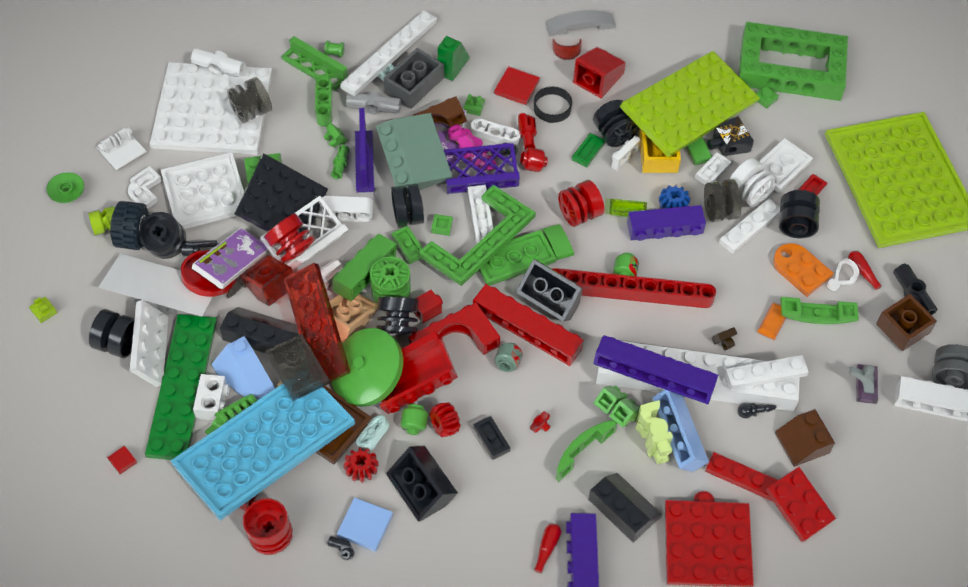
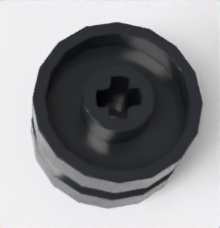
(411, 205)
(162, 235)

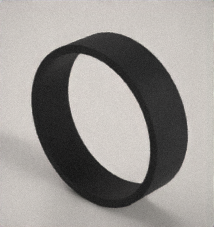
(552, 90)

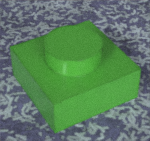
(767, 97)
(442, 224)

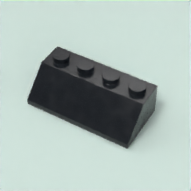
(258, 329)

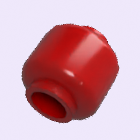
(533, 159)

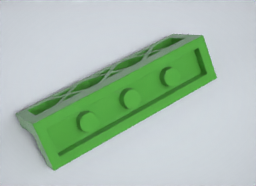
(317, 59)

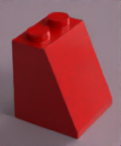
(597, 71)

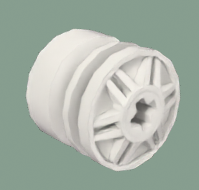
(754, 182)

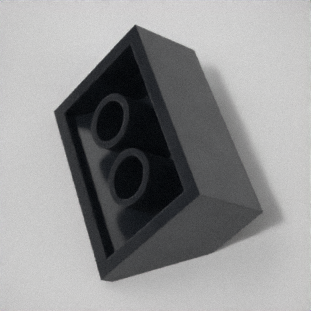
(550, 291)
(421, 482)
(623, 506)

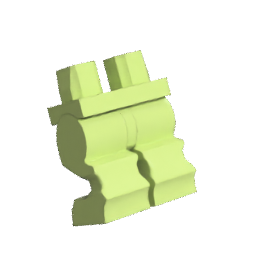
(654, 431)

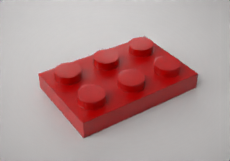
(800, 504)

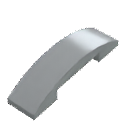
(580, 19)

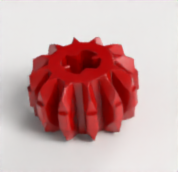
(445, 419)
(357, 458)

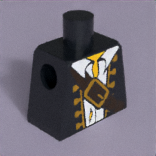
(731, 138)

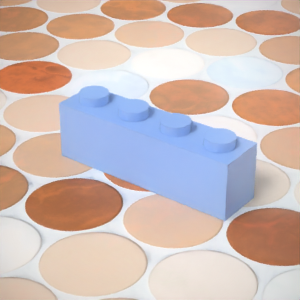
(685, 441)

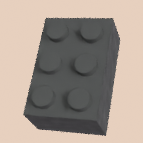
(414, 78)

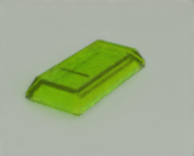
(623, 207)

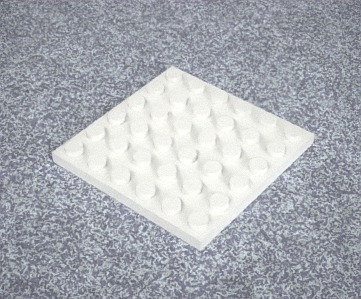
(198, 114)

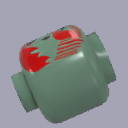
(508, 357)

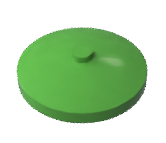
(374, 366)

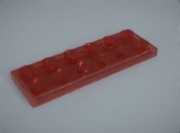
(316, 320)

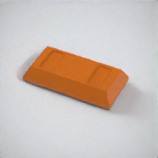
(772, 322)

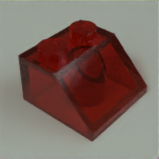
(267, 279)

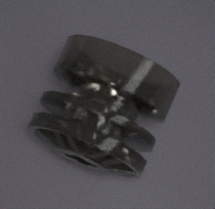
(249, 100)

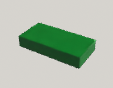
(588, 150)

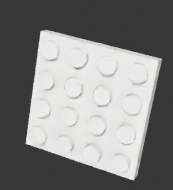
(203, 190)

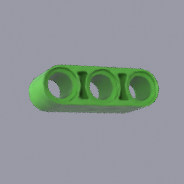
(323, 100)

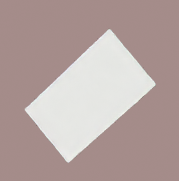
(153, 284)

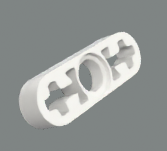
(481, 132)

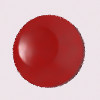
(196, 282)

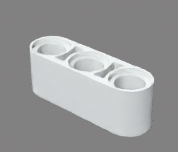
(349, 208)

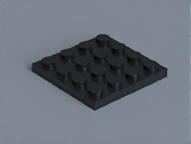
(276, 194)

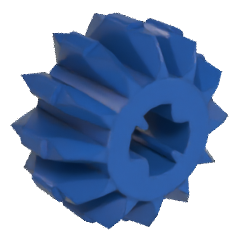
(674, 197)

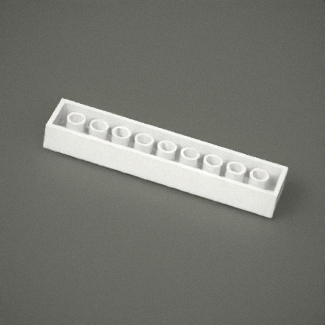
(780, 393)

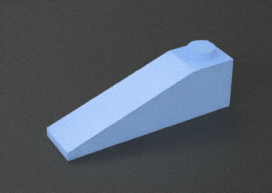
(243, 369)

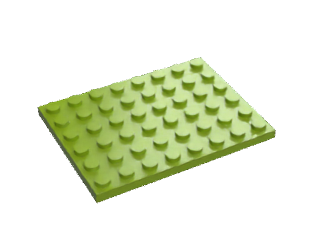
(901, 179)

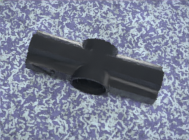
(914, 286)

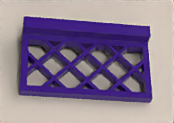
(364, 156)
(500, 180)

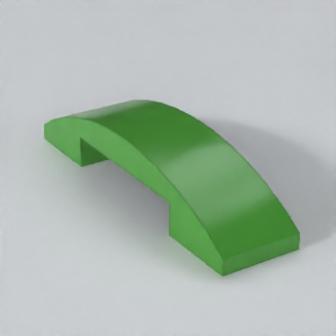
(819, 313)
(599, 432)

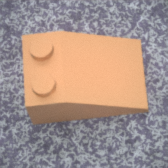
(352, 315)

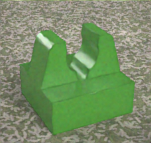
(474, 105)
(336, 135)

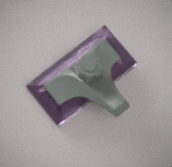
(866, 383)

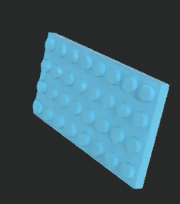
(260, 447)

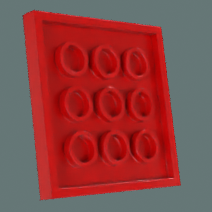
(708, 544)

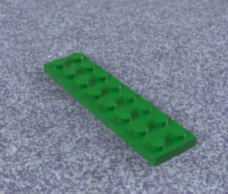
(186, 361)

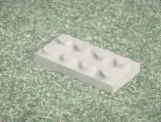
(149, 343)

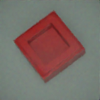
(122, 460)

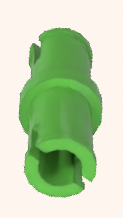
(340, 162)

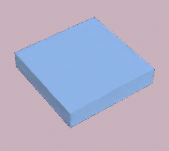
(365, 524)

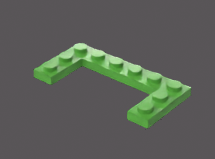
(462, 270)

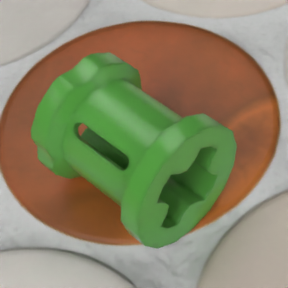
(334, 48)

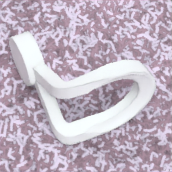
(834, 284)

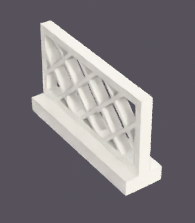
(319, 244)

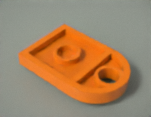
(801, 268)

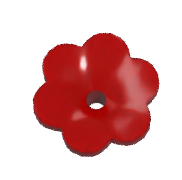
(540, 422)

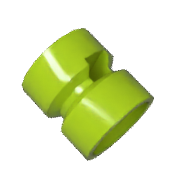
(100, 220)

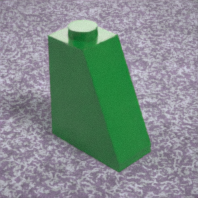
(453, 56)

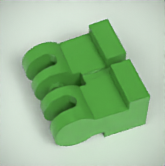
(623, 409)

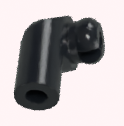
(343, 545)

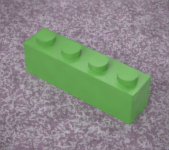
(356, 273)

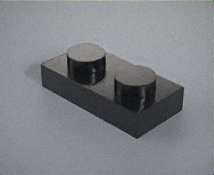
(491, 437)

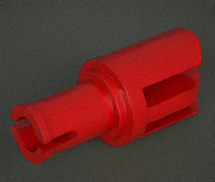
(527, 129)

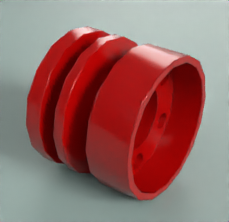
(581, 203)
(289, 237)
(267, 526)

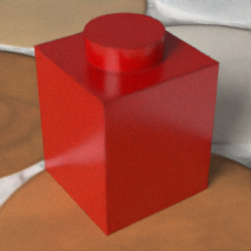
(429, 306)

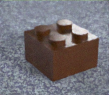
(906, 322)

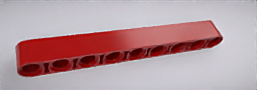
(640, 288)

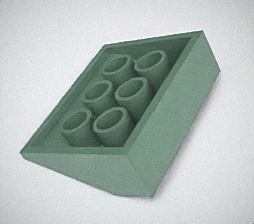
(414, 151)

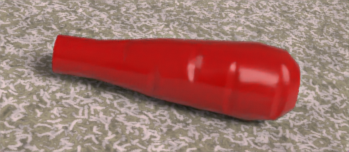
(864, 268)
(548, 543)

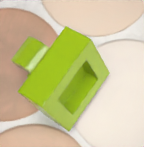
(42, 309)

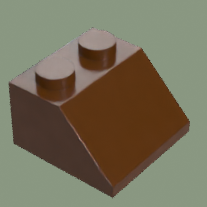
(805, 438)

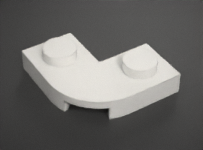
(140, 185)

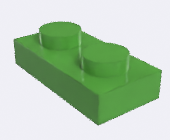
(407, 244)

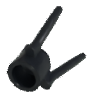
(192, 247)

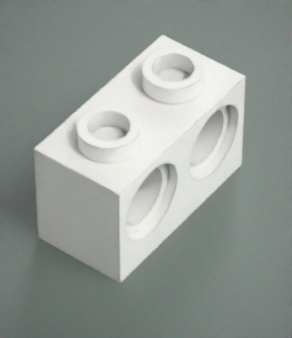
(207, 397)

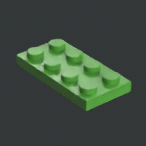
(516, 258)

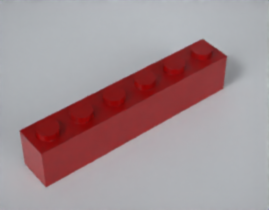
(529, 325)

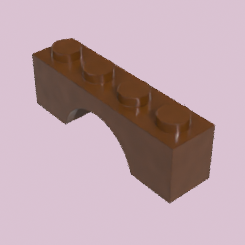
(447, 112)

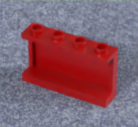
(424, 370)

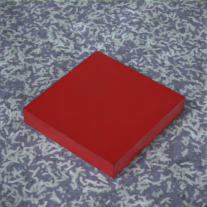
(517, 85)

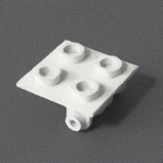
(121, 148)

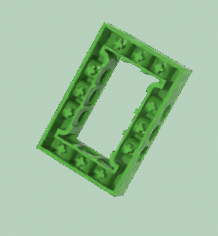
(793, 79)

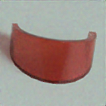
(566, 52)

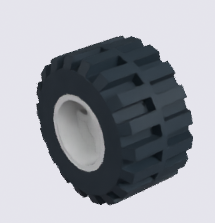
(126, 224)

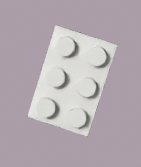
(785, 163)

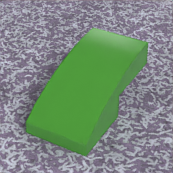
(558, 241)

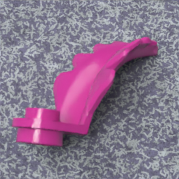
(466, 139)

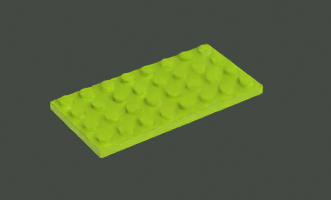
(689, 103)

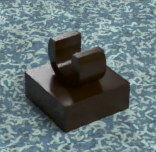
(725, 338)

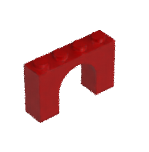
(469, 321)

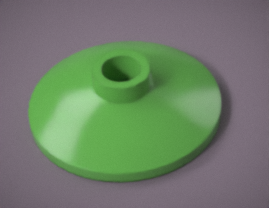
(65, 187)

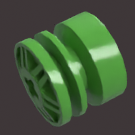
(390, 278)

